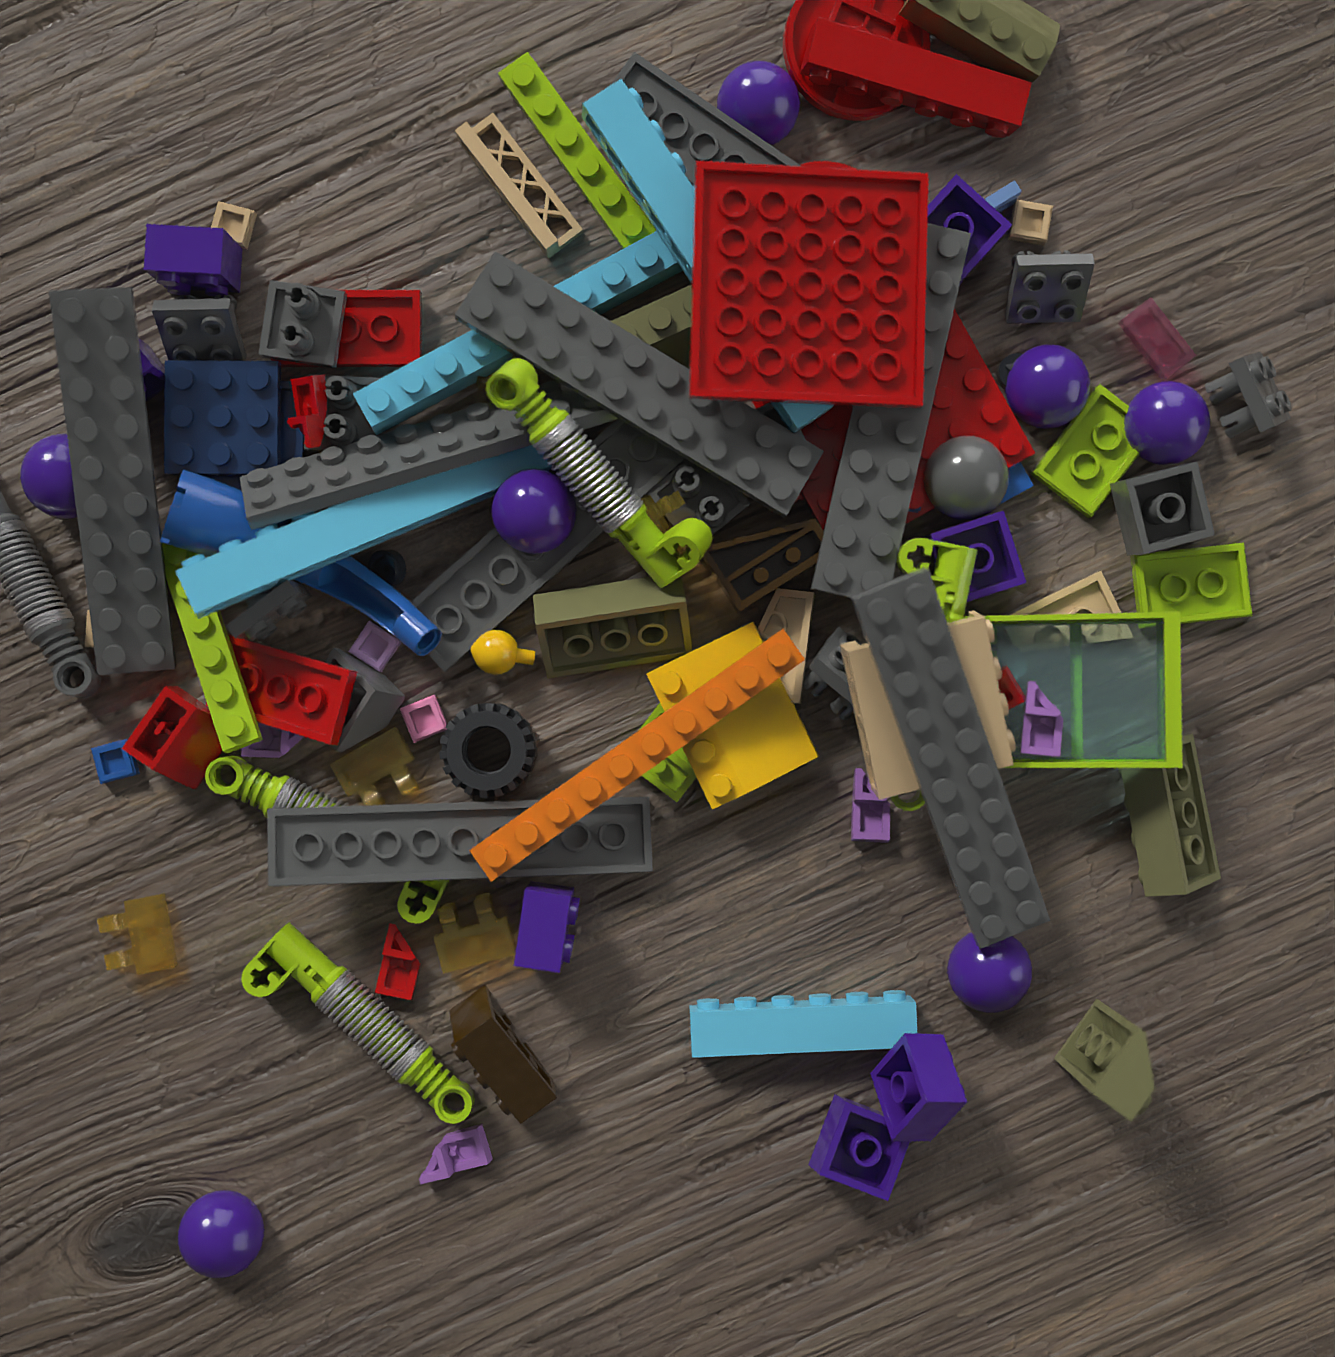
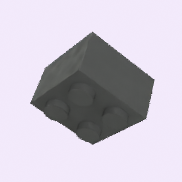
(1162, 509)

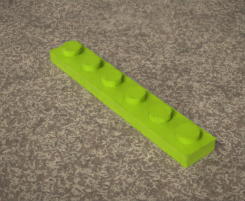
(575, 151)
(214, 663)

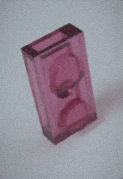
(1157, 339)

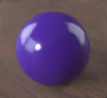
(761, 99)
(1047, 386)
(1167, 422)
(48, 477)
(534, 511)
(991, 976)
(221, 1234)

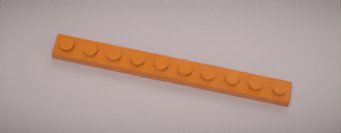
(637, 755)

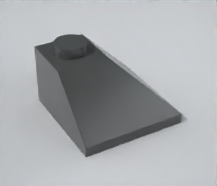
(371, 702)

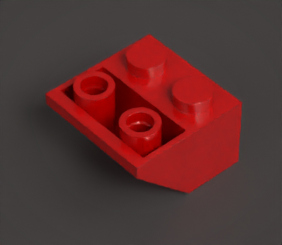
(176, 737)

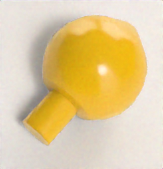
(498, 652)

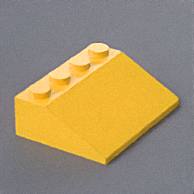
(750, 743)

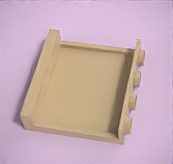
(880, 739)

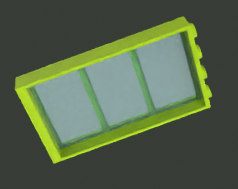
(1107, 677)

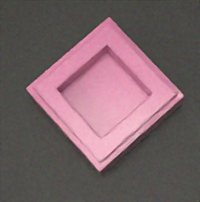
(424, 718)

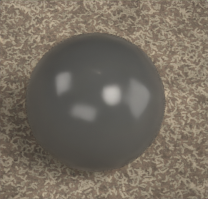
(966, 478)

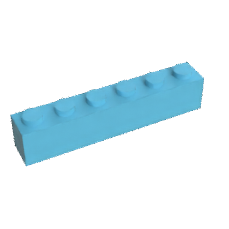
(800, 1025)

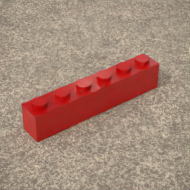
(914, 78)

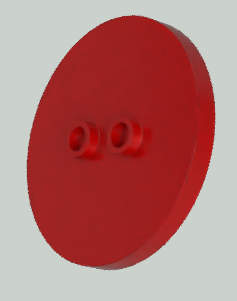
(872, 16)

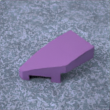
(1041, 725)
(274, 743)
(869, 814)
(458, 1152)

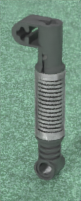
(44, 623)

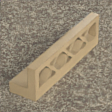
(507, 187)

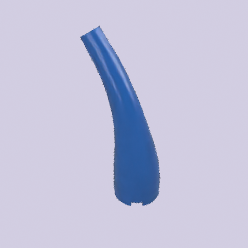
(214, 513)

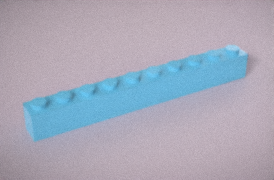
(661, 190)
(472, 355)
(341, 531)

